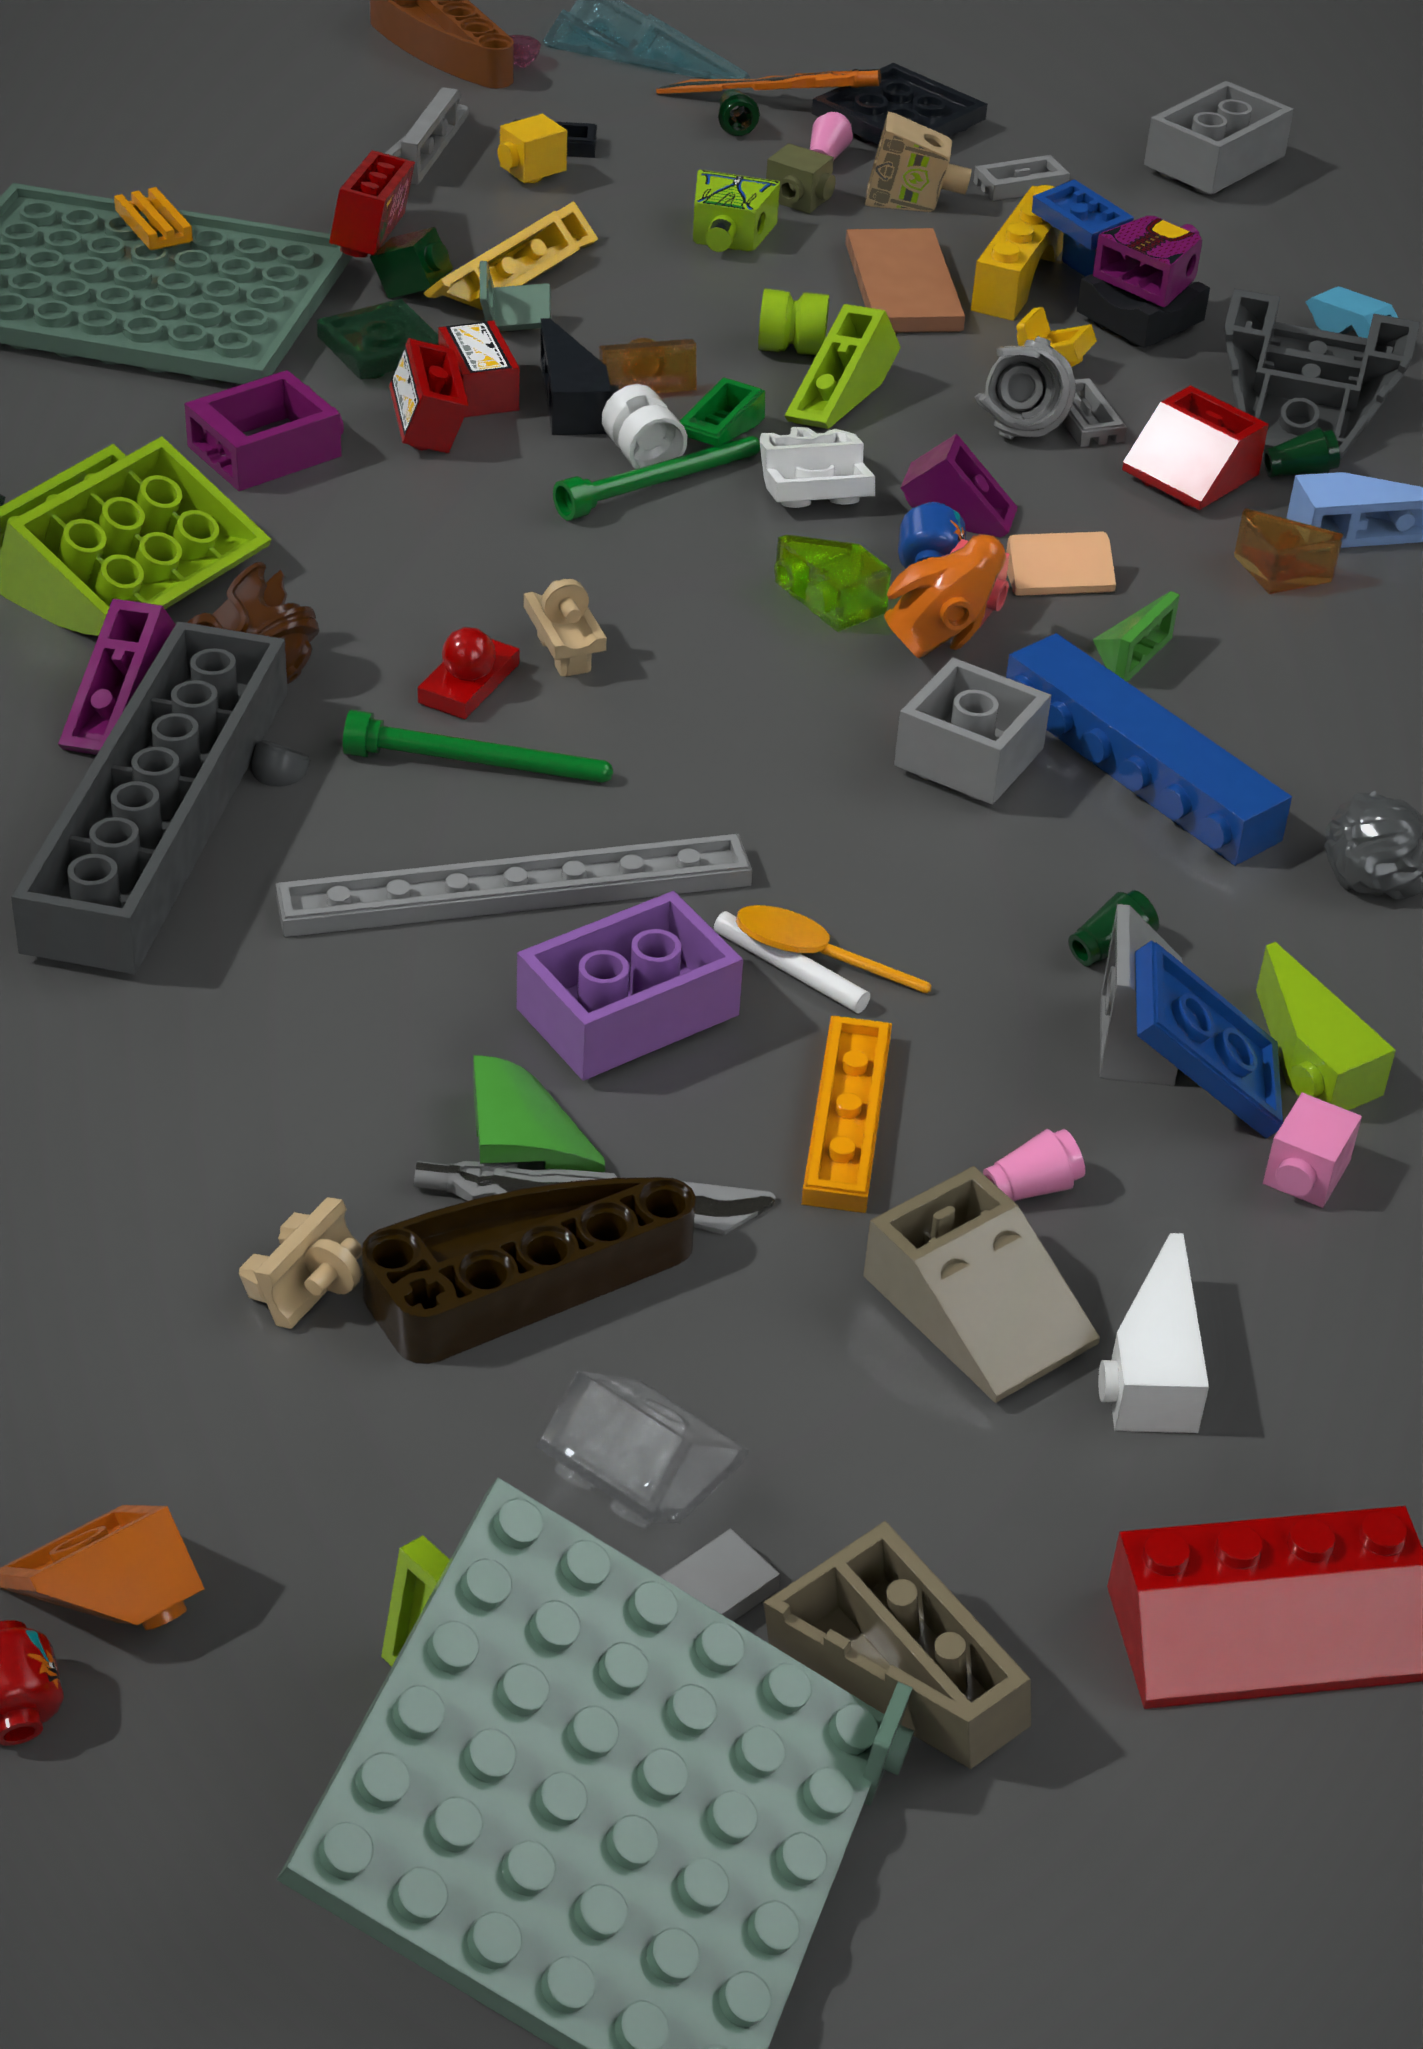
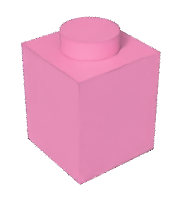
(1312, 1150)

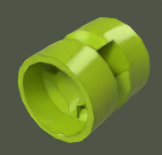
(793, 321)

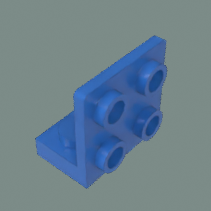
(1081, 217)

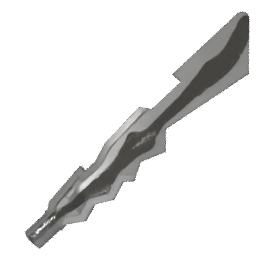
(716, 1206)

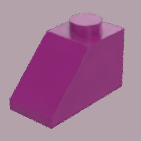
(959, 480)

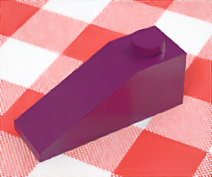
(118, 664)

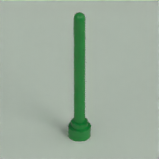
(577, 496)
(366, 735)

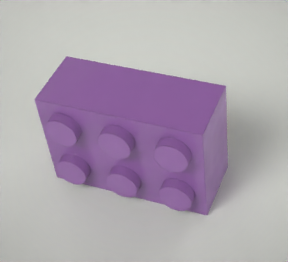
(628, 984)

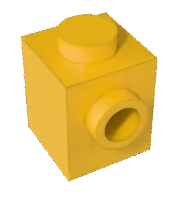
(533, 148)

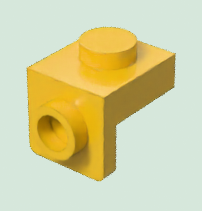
(1069, 342)

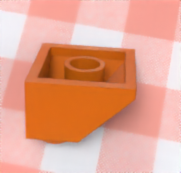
(116, 1568)

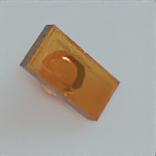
(657, 364)

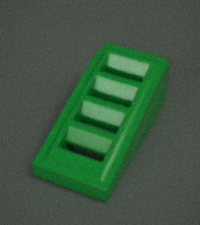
(725, 412)

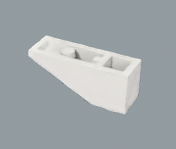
(1158, 1356)

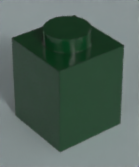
(411, 262)

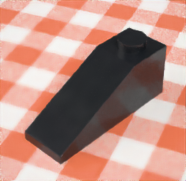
(573, 383)

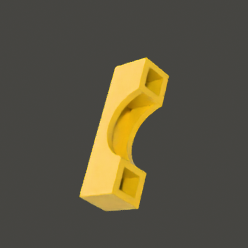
(1011, 258)

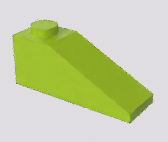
(846, 367)
(1319, 1038)

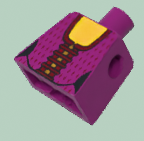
(1149, 258)

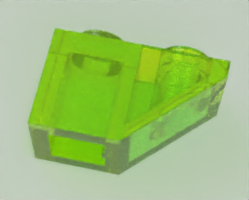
(833, 579)

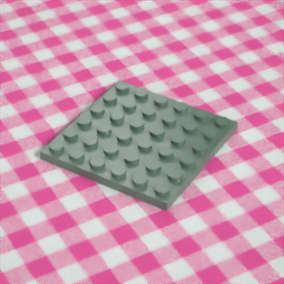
(591, 1797)

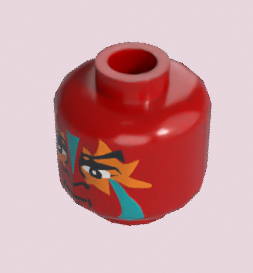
(28, 1683)

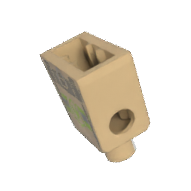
(913, 167)

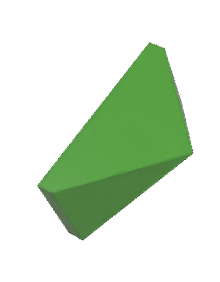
(1139, 637)

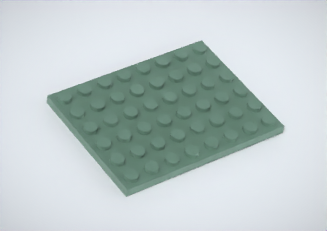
(200, 308)

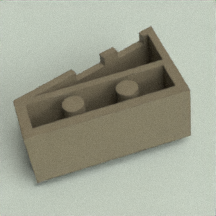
(887, 1619)

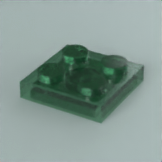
(373, 336)

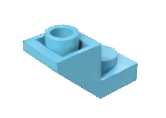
(1346, 310)

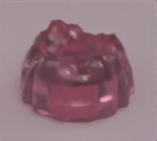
(525, 49)

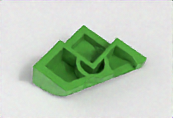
(523, 1121)

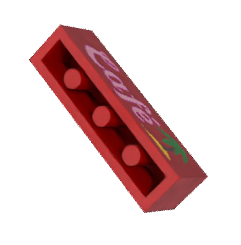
(371, 203)

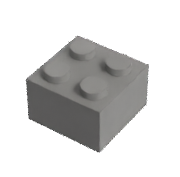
(972, 730)

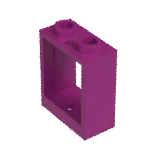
(219, 421)

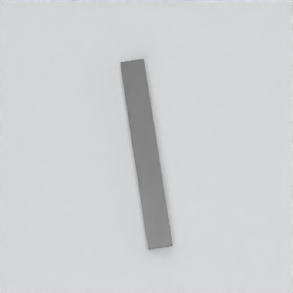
(511, 884)

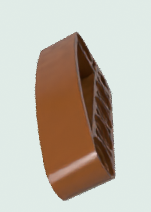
(448, 37)

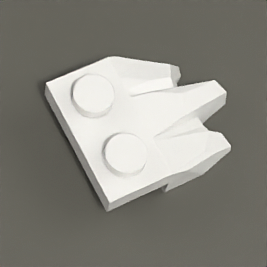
(815, 467)

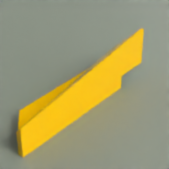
(520, 256)

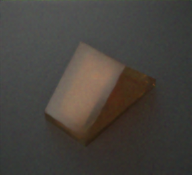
(1286, 552)

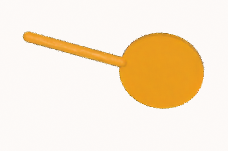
(800, 934)

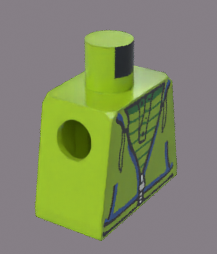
(734, 210)

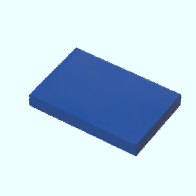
(1208, 1039)

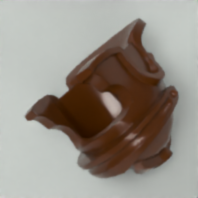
(261, 610)

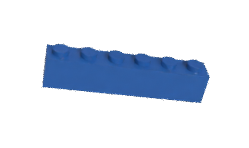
(1153, 751)

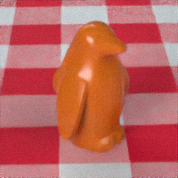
(945, 596)

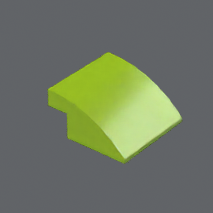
(122, 531)

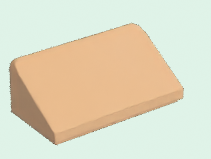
(1060, 563)

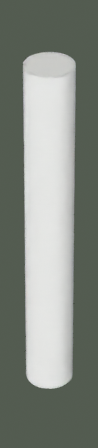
(796, 965)

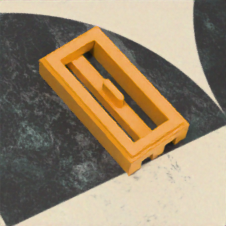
(161, 217)

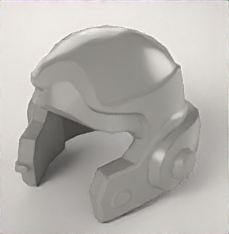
(1028, 389)

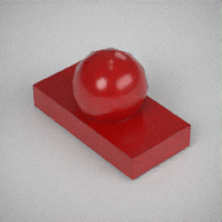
(469, 672)

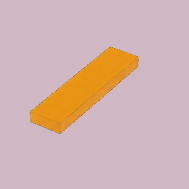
(847, 1115)

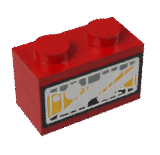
(485, 366)
(428, 396)

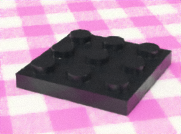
(906, 95)

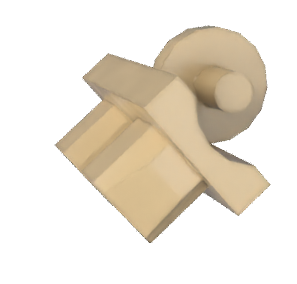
(566, 625)
(313, 1258)

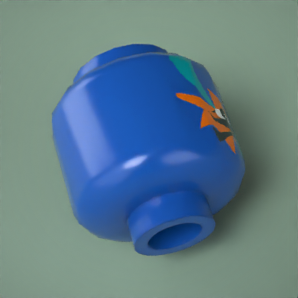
(929, 532)

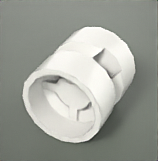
(643, 426)

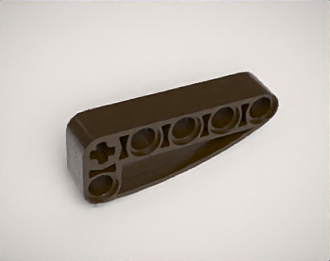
(519, 1258)

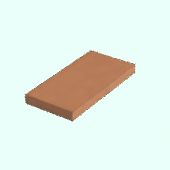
(906, 278)

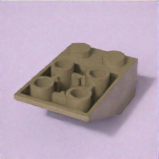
(977, 1283)

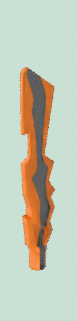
(853, 78)

